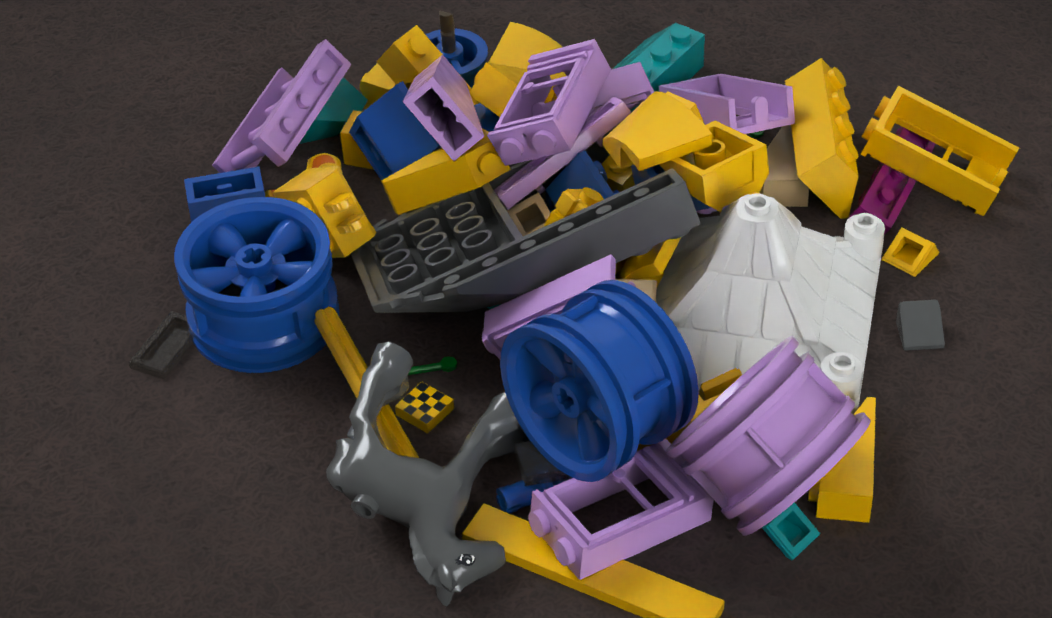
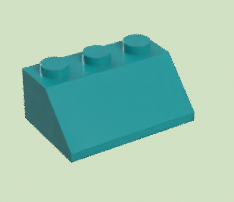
(669, 55)

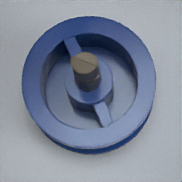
(462, 48)

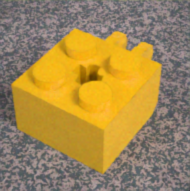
(332, 200)

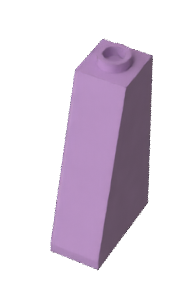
(445, 107)

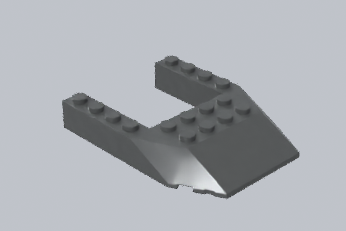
(473, 257)

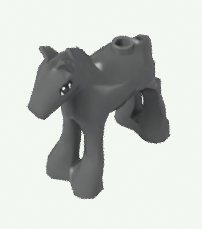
(415, 490)

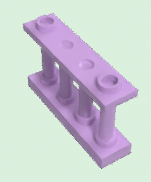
(284, 111)

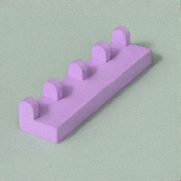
(540, 169)

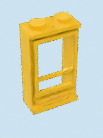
(986, 152)

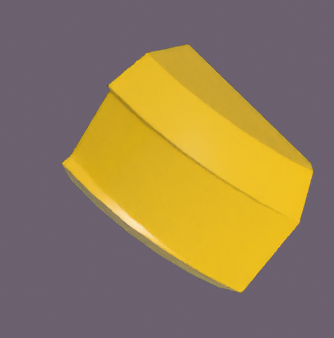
(726, 169)

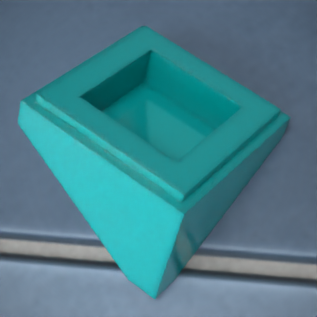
(791, 531)

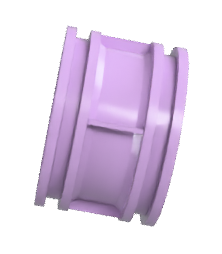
(769, 437)

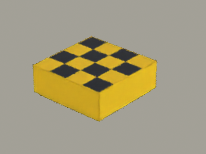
(424, 407)

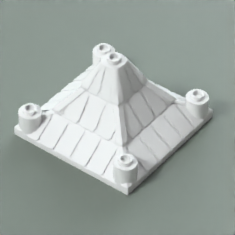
(762, 277)

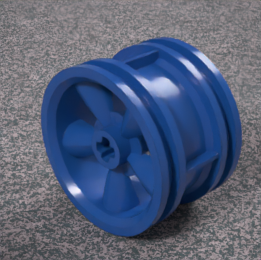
(253, 246)
(599, 379)

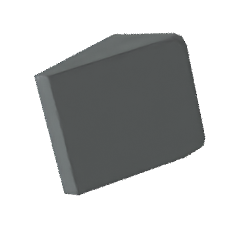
(920, 325)

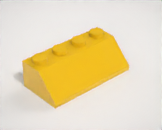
(824, 136)

